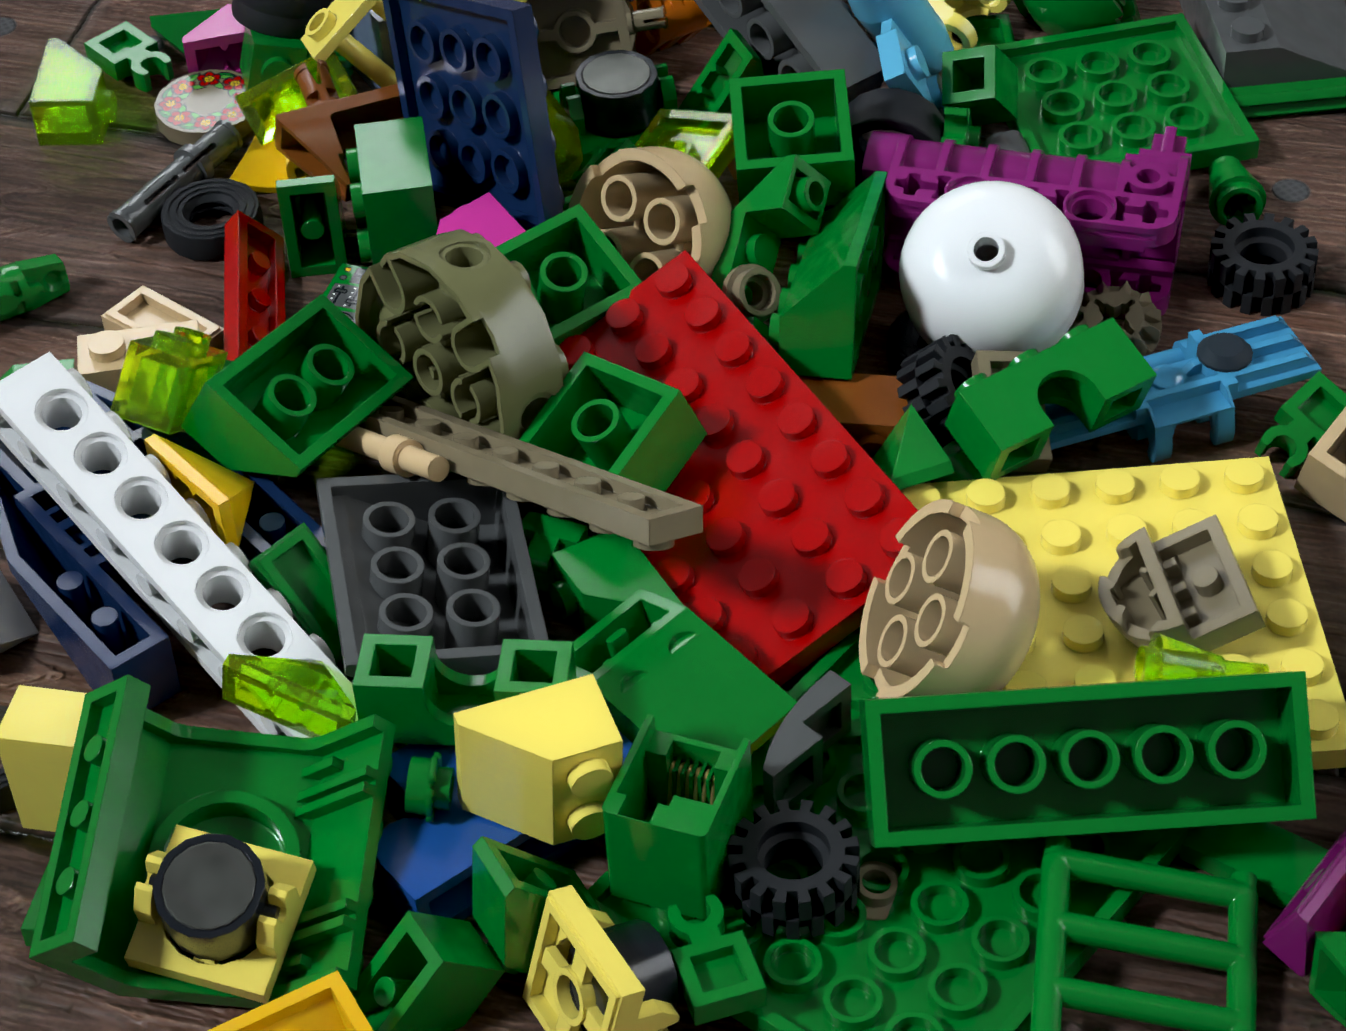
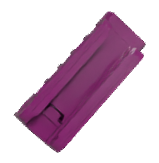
(1121, 212)

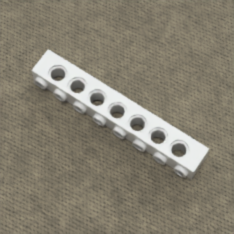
(101, 505)

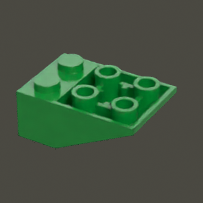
(675, 666)

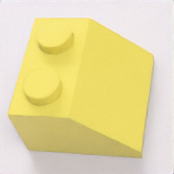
(540, 760)

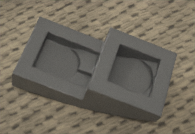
(796, 752)

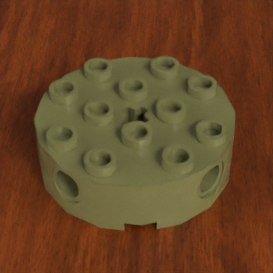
(463, 330)

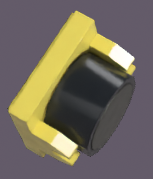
(216, 906)
(599, 971)

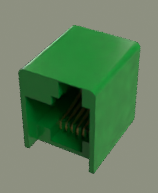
(674, 819)

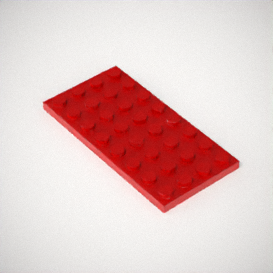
(785, 491)

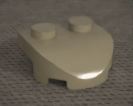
(1180, 588)

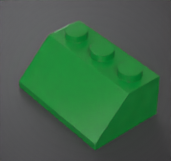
(294, 393)

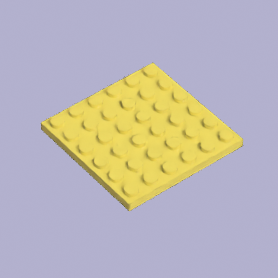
(1073, 536)

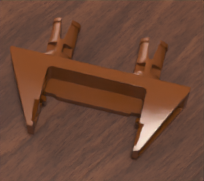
(321, 132)

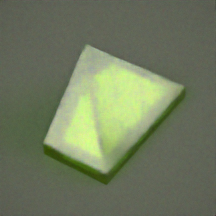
(283, 94)
(287, 692)

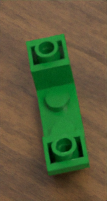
(779, 207)

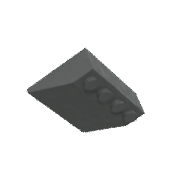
(1271, 38)
(428, 564)

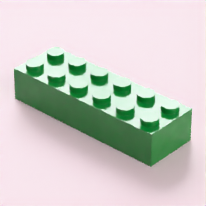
(1087, 759)

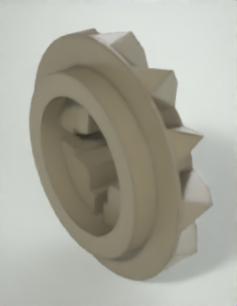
(1142, 319)

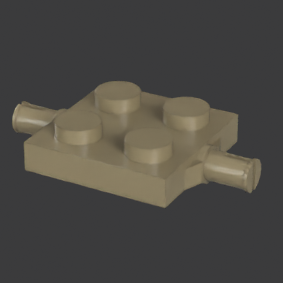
(581, 28)

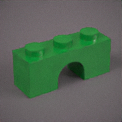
(1088, 372)
(413, 689)

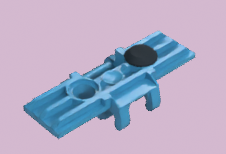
(1200, 383)

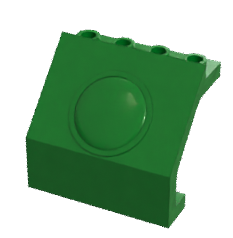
(145, 774)

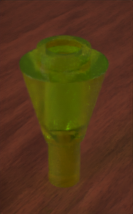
(1176, 659)

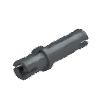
(207, 151)

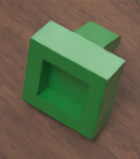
(546, 536)

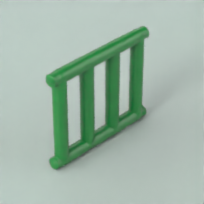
(1059, 926)

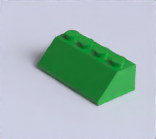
(834, 286)

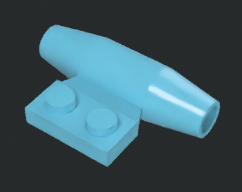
(908, 43)

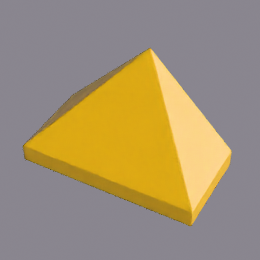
(217, 489)

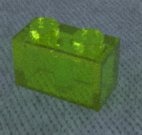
(165, 377)

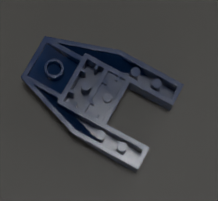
(74, 581)

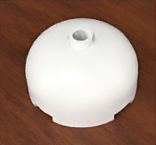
(992, 269)

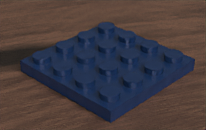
(481, 101)

